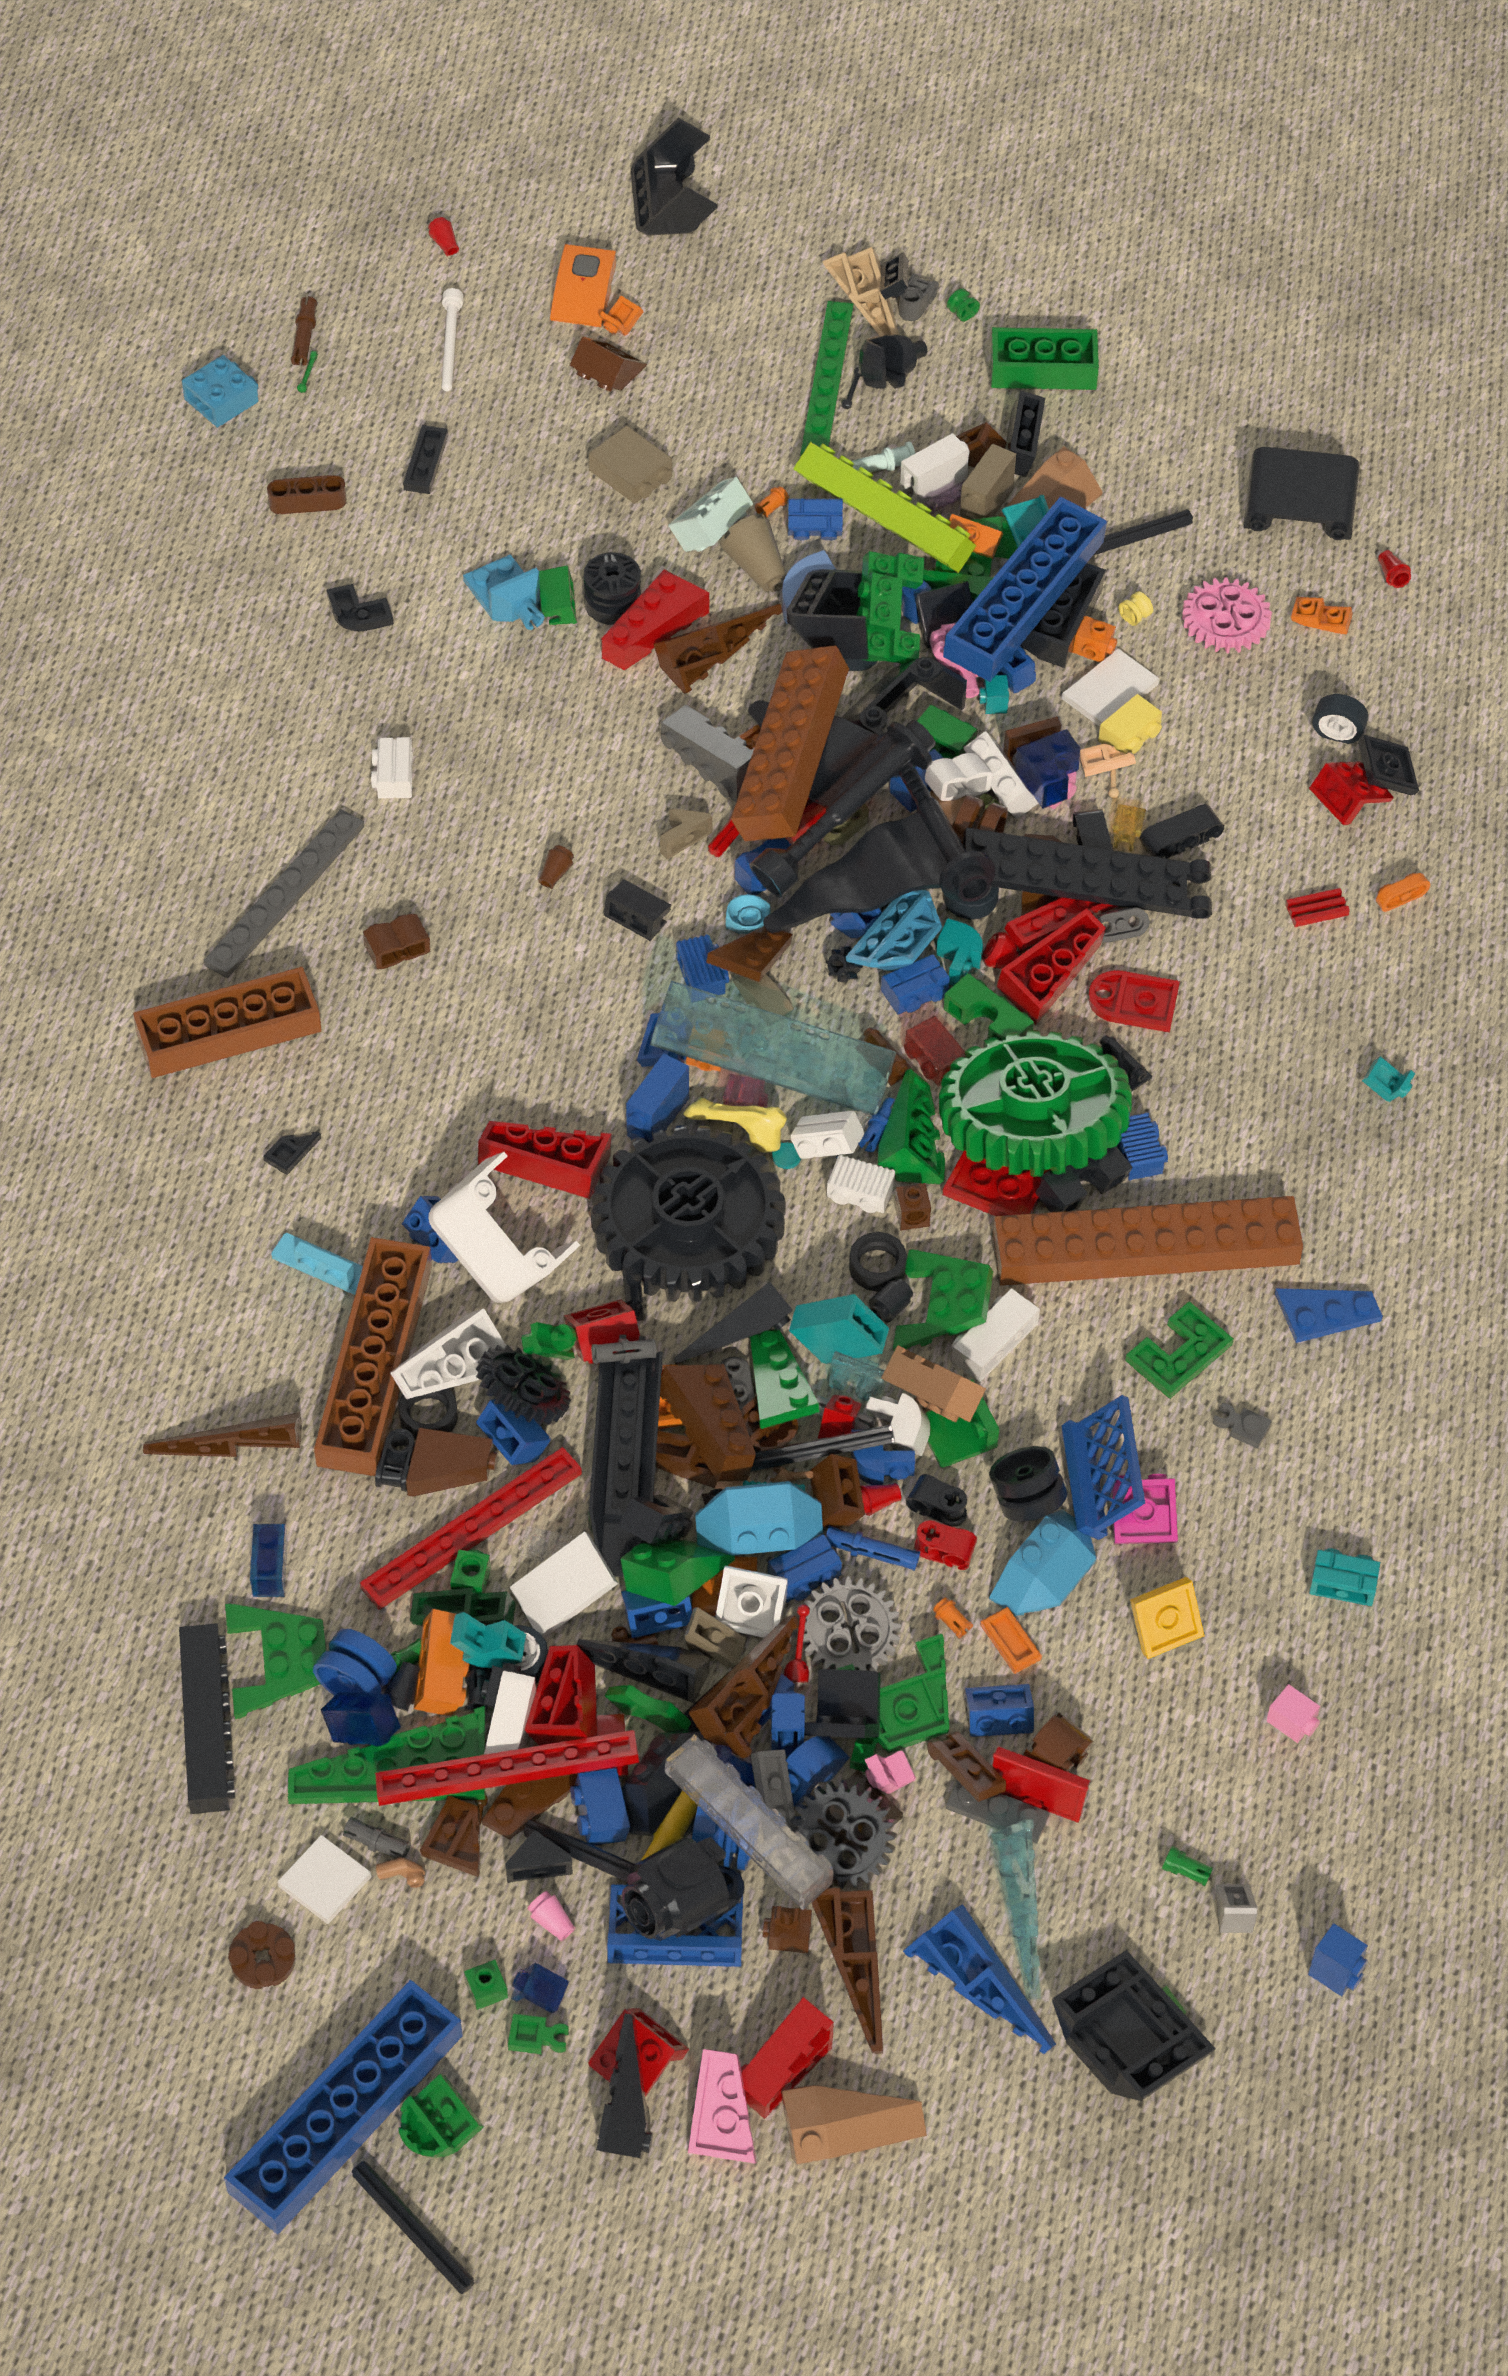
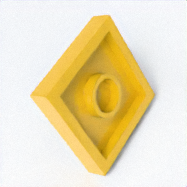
(1167, 1617)

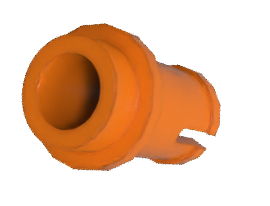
(776, 498)
(952, 1617)

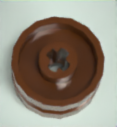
(973, 815)

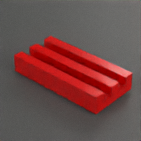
(1315, 903)

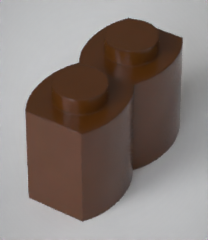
(396, 941)

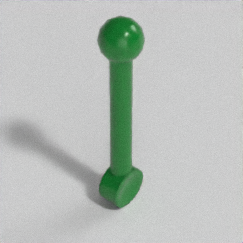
(302, 387)

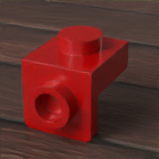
(839, 1416)

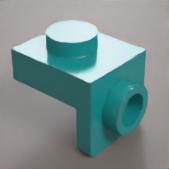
(1387, 1080)

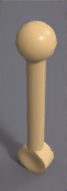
(1113, 792)

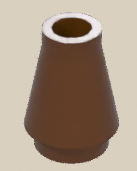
(556, 865)

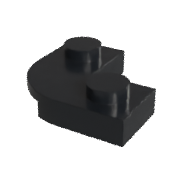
(356, 615)

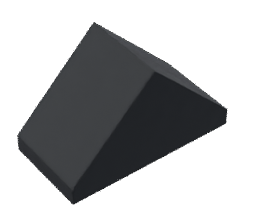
(537, 1860)

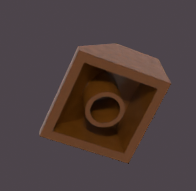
(605, 364)

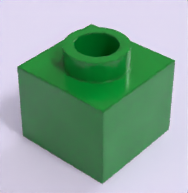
(485, 1993)

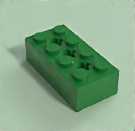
(1044, 358)

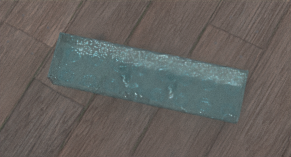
(772, 1050)

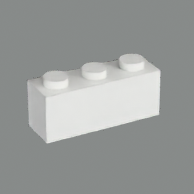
(1005, 780)
(988, 1344)

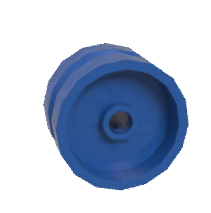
(354, 1664)

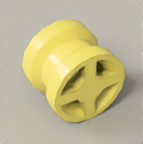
(1135, 608)

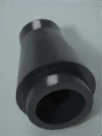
(403, 1686)

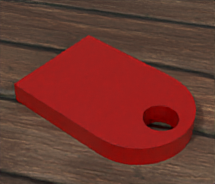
(1135, 999)

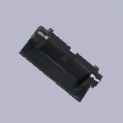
(1136, 1073)

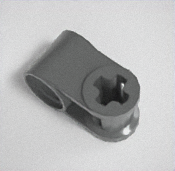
(917, 297)

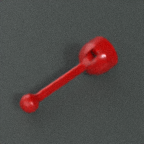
(796, 1669)

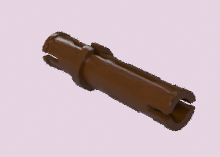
(305, 323)

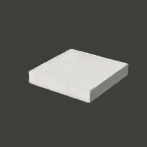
(324, 1879)

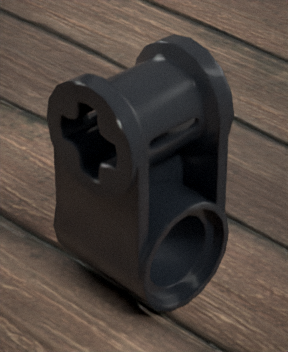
(395, 1464)
(938, 1499)

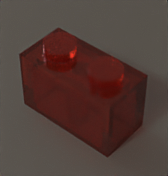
(932, 1048)

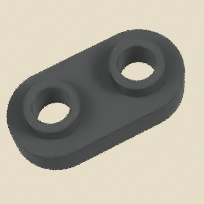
(1119, 923)
(740, 1379)

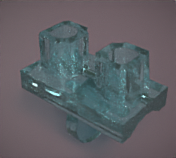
(858, 1371)

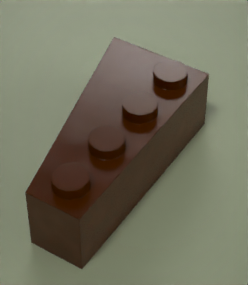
(712, 1417)

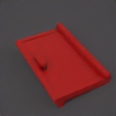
(1041, 1784)

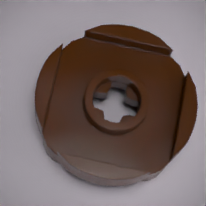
(265, 1973)

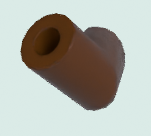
(621, 1634)

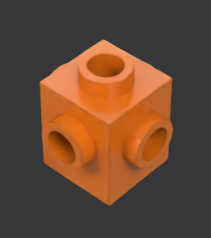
(1094, 639)

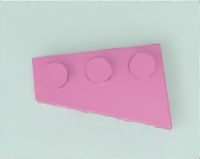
(721, 2111)

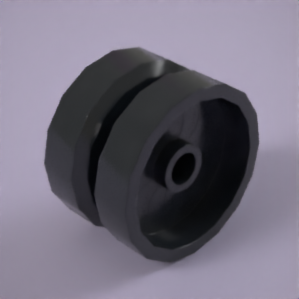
(1028, 1483)

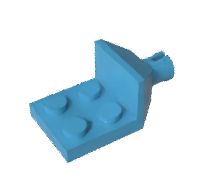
(507, 591)

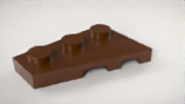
(752, 953)
(526, 1801)

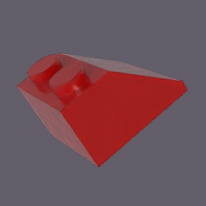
(602, 1326)

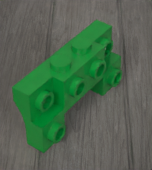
(881, 605)

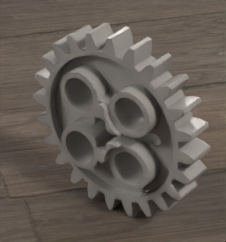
(876, 1621)

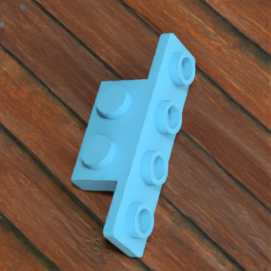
(318, 1262)

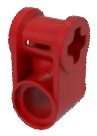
(948, 1544)

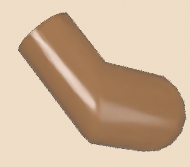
(404, 1868)

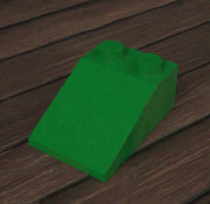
(671, 1569)

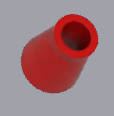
(443, 235)
(1395, 571)
(879, 1496)

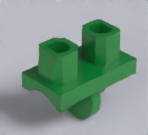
(550, 1341)

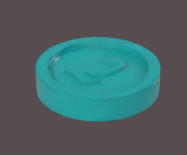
(786, 1157)

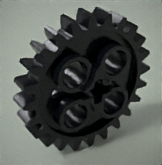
(523, 1384)
(856, 1809)

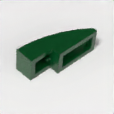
(484, 1607)

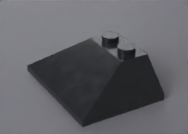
(1128, 2029)

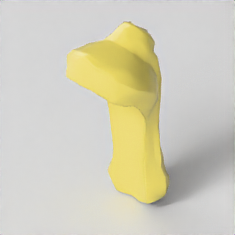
(761, 1123)

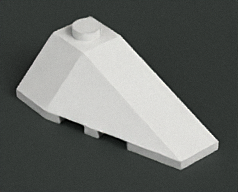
(449, 1356)

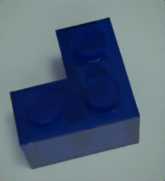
(1046, 766)

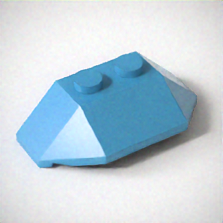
(898, 933)
(759, 1519)
(1045, 1566)

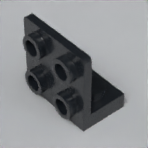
(847, 1704)

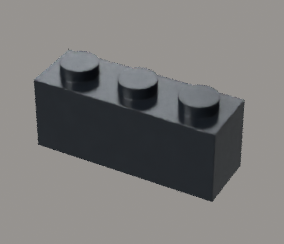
(1025, 430)

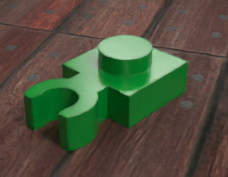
(530, 2034)

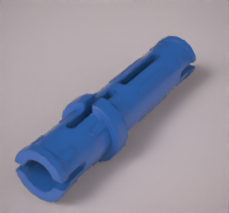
(872, 1548)

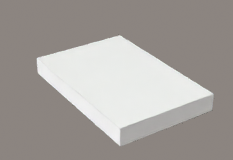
(1109, 687)
(564, 1585)

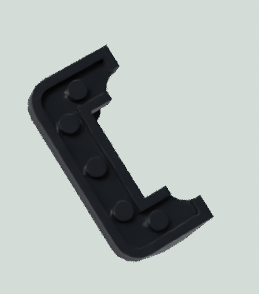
(1302, 488)

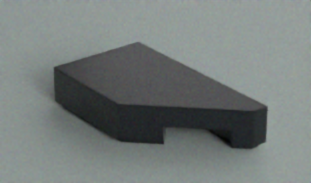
(290, 1151)

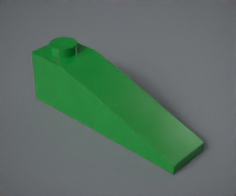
(911, 1136)

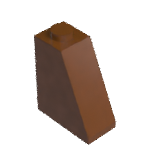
(448, 1461)

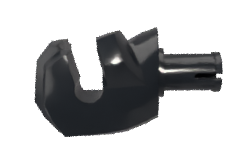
(889, 360)

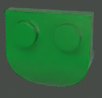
(437, 2120)

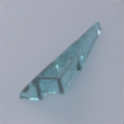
(1015, 1872)

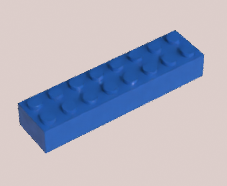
(1024, 589)
(343, 2107)

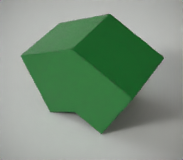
(862, 1750)

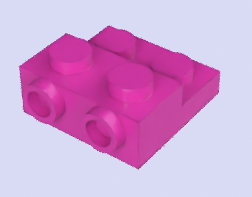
(1152, 1521)

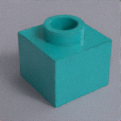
(995, 695)

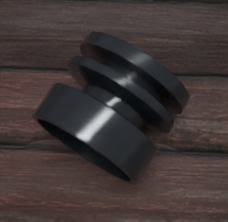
(610, 586)

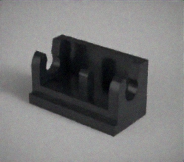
(636, 909)

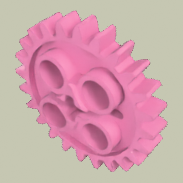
(1226, 615)

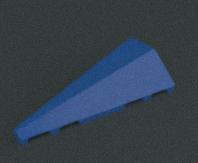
(965, 1957)

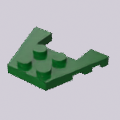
(956, 1299)
(289, 1653)
(916, 1706)

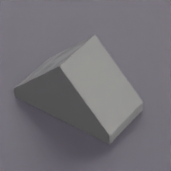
(1236, 1908)

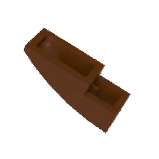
(682, 1458)

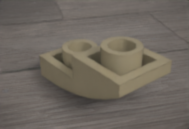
(764, 995)

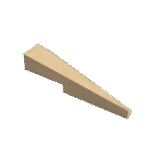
(860, 279)

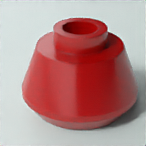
(999, 951)

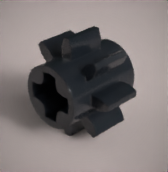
(840, 967)

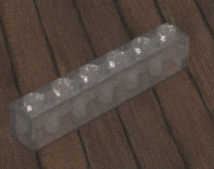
(749, 1821)

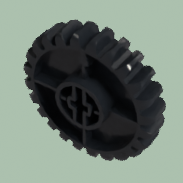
(688, 1213)

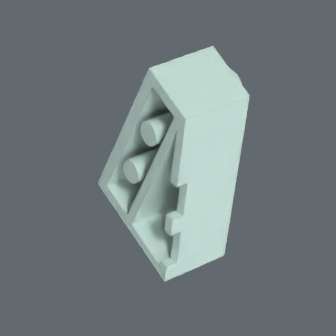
(711, 515)

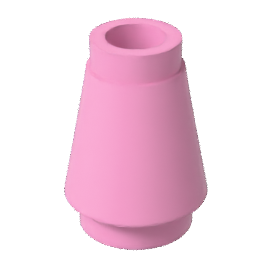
(550, 1914)

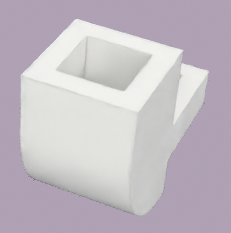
(907, 1419)

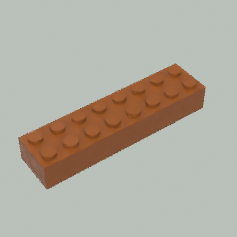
(790, 744)
(373, 1345)

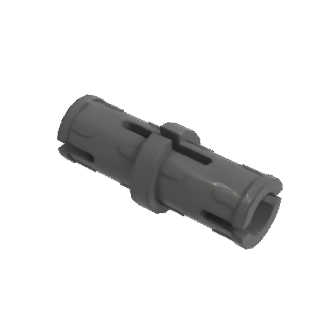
(603, 1352)
(376, 1838)

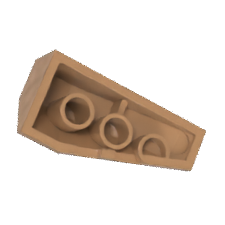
(1062, 476)
(842, 2122)

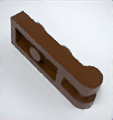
(967, 1766)

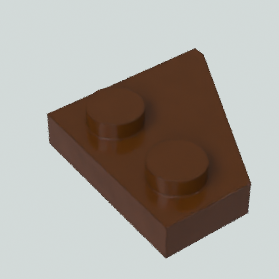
(455, 1837)

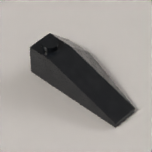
(752, 1317)
(658, 1666)
(626, 2117)

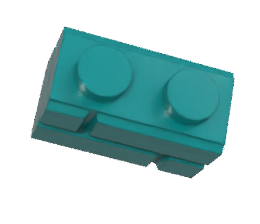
(1345, 1577)

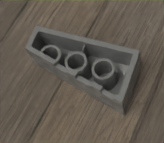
(707, 749)

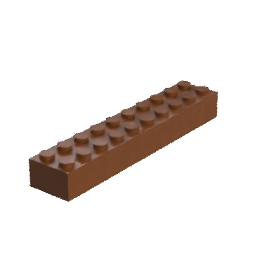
(1147, 1240)

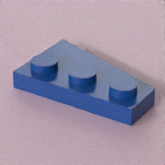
(1326, 1312)

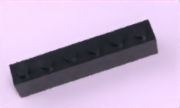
(205, 1718)

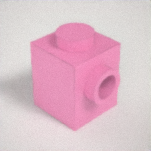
(1294, 1714)

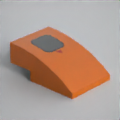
(583, 285)

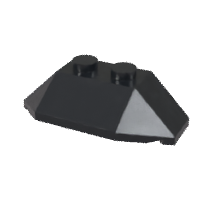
(648, 1789)

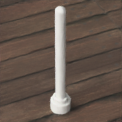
(452, 301)

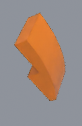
(1314, 614)

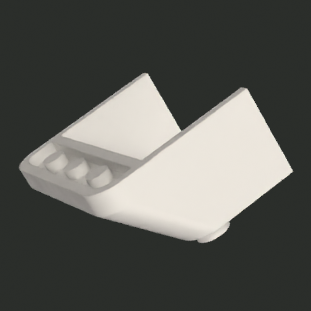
(482, 1245)

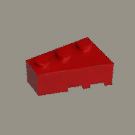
(564, 1698)
(787, 2057)

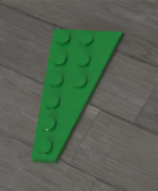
(352, 1775)

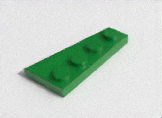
(779, 1382)

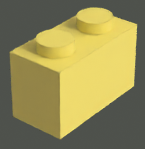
(1131, 725)

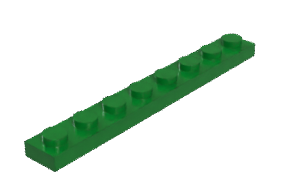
(828, 374)

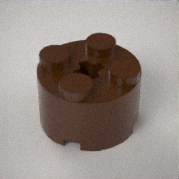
(1060, 1744)

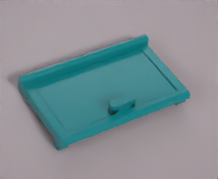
(1025, 516)

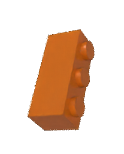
(441, 1667)

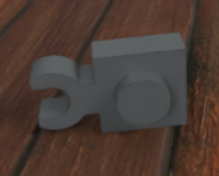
(1246, 1427)

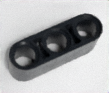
(1092, 829)
(1182, 831)

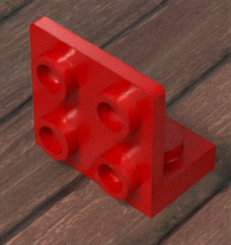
(1345, 790)
(655, 2046)

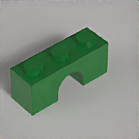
(973, 999)

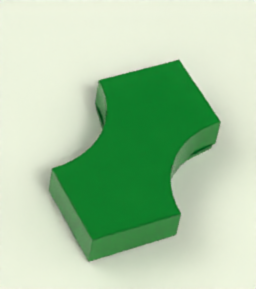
(635, 1703)

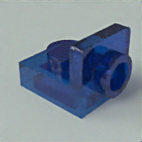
(539, 1987)

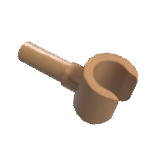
(784, 1475)

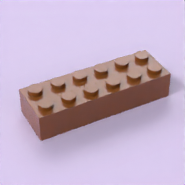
(227, 1022)

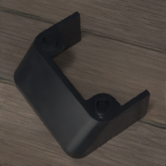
(657, 183)
(827, 612)
(873, 707)

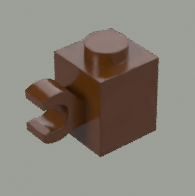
(788, 1929)

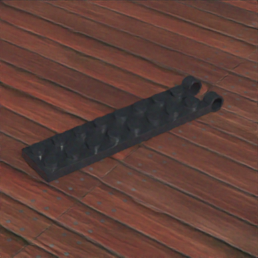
(1093, 873)

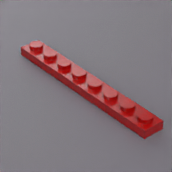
(470, 1528)
(506, 1767)

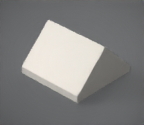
(751, 1601)

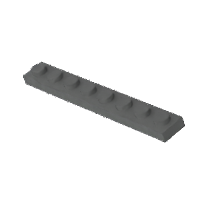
(283, 893)

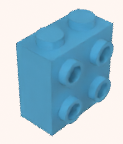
(220, 390)

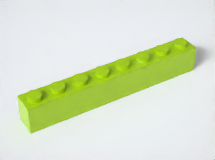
(885, 507)

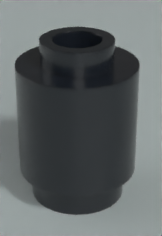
(891, 1300)

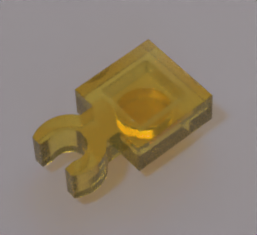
(1128, 825)

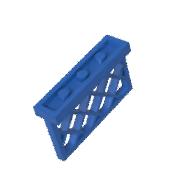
(1086, 1473)
(698, 1950)

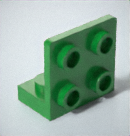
(962, 1439)

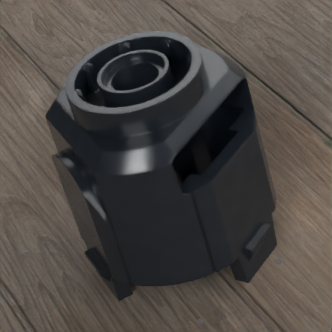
(676, 1889)

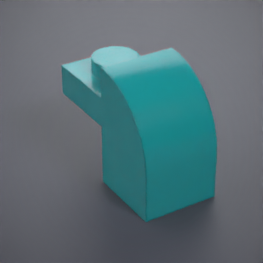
(962, 946)
(487, 1644)

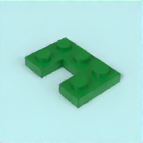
(1202, 1347)

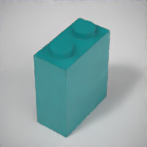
(840, 1326)

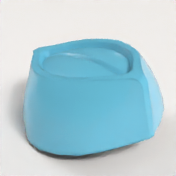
(746, 913)

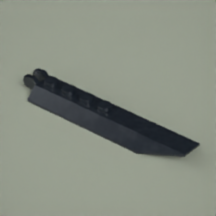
(623, 1450)

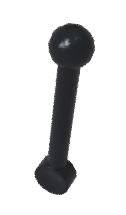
(847, 403)

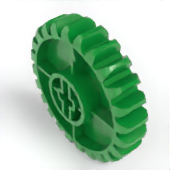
(1035, 1103)

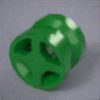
(963, 305)

